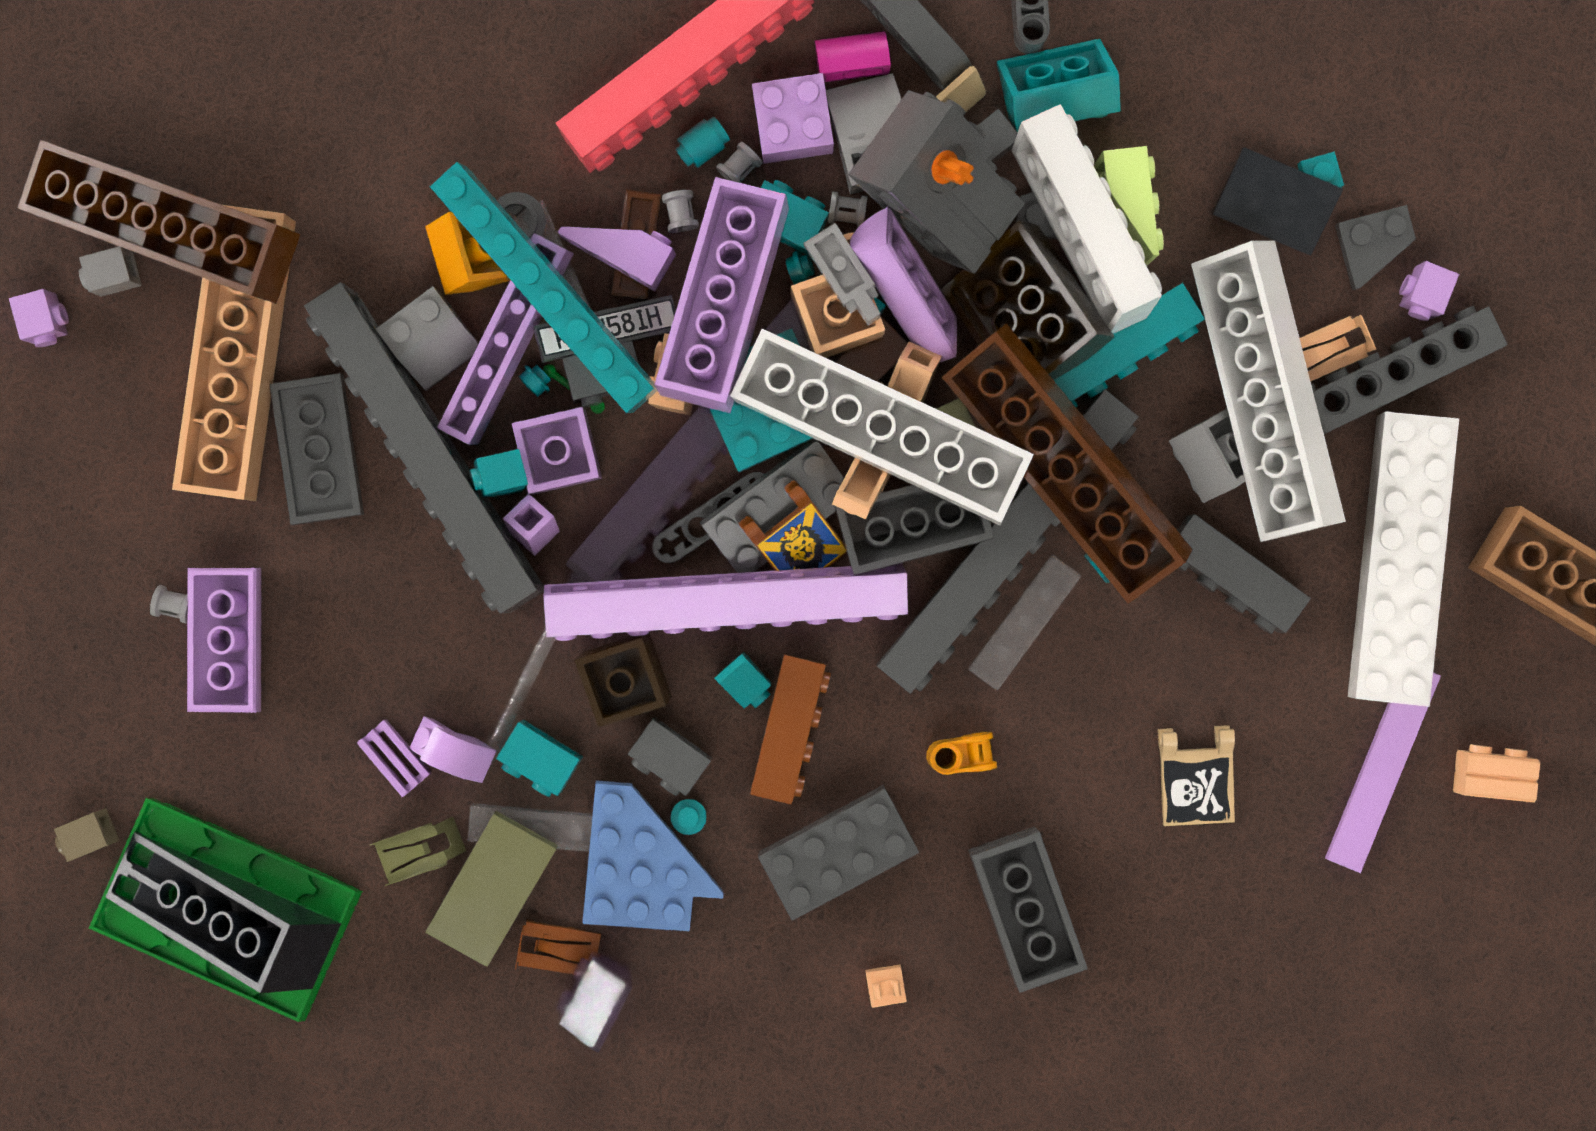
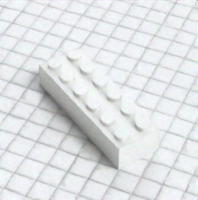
(1086, 219)

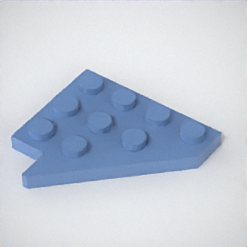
(639, 866)

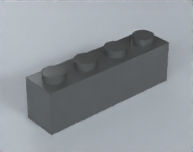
(1240, 577)

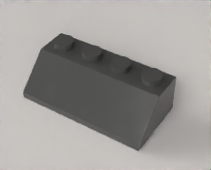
(907, 527)

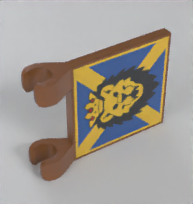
(799, 539)

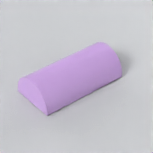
(906, 284)
(224, 640)

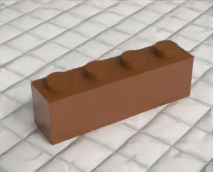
(788, 729)

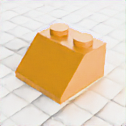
(460, 258)

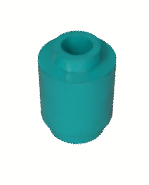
(702, 142)

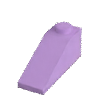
(628, 251)

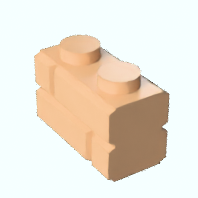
(1496, 775)

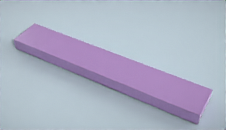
(1376, 783)

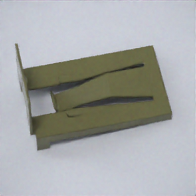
(398, 857)

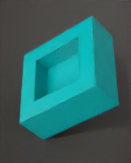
(1323, 167)

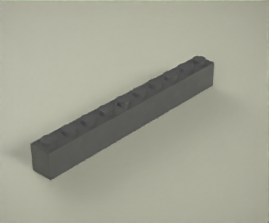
(987, 566)

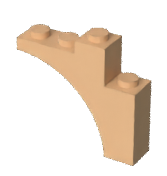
(863, 481)

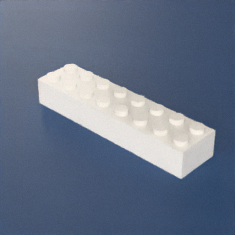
(1267, 390)
(881, 426)
(1403, 558)

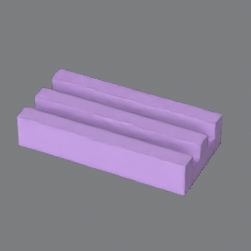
(400, 787)

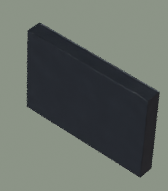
(1277, 201)

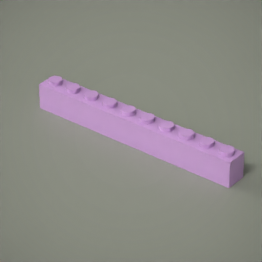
(723, 601)

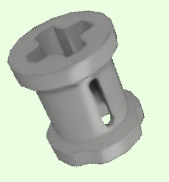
(739, 163)
(847, 202)
(680, 211)
(169, 604)

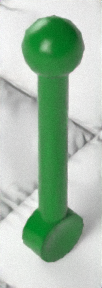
(550, 371)

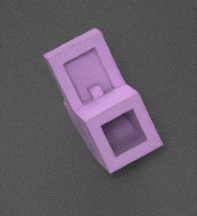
(452, 751)

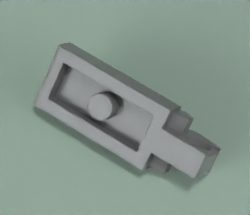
(844, 272)

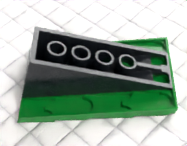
(225, 909)

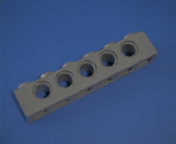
(1480, 338)

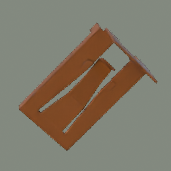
(566, 951)

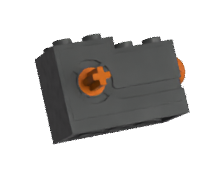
(939, 180)

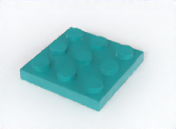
(752, 435)

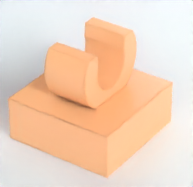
(886, 986)

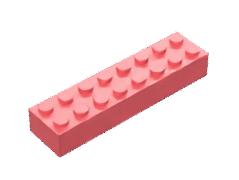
(673, 75)

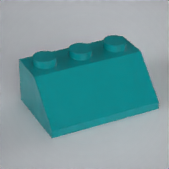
(1072, 75)

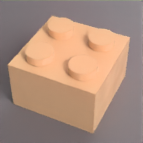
(829, 324)

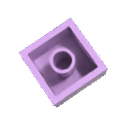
(793, 118)
(557, 450)

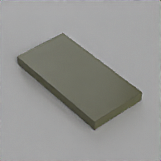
(491, 888)

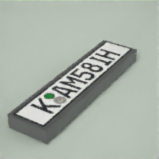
(626, 323)

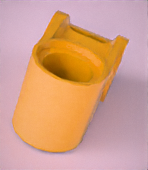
(965, 753)

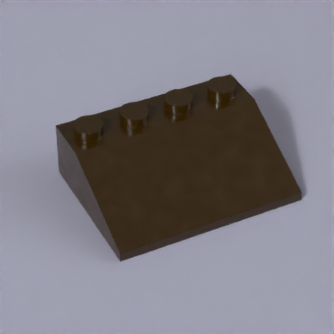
(1035, 295)

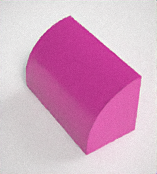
(853, 56)

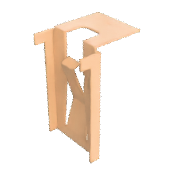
(1321, 352)

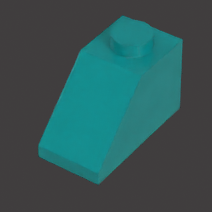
(499, 474)
(744, 681)

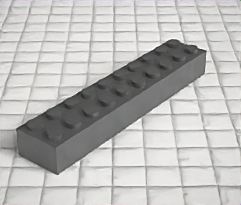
(425, 450)

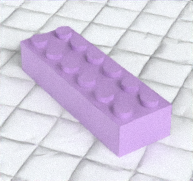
(722, 294)

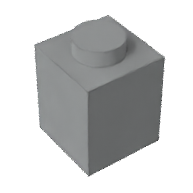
(109, 271)

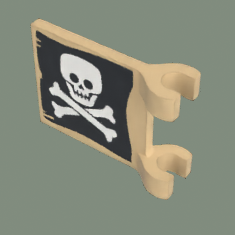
(1197, 782)

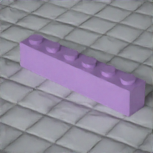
(497, 356)

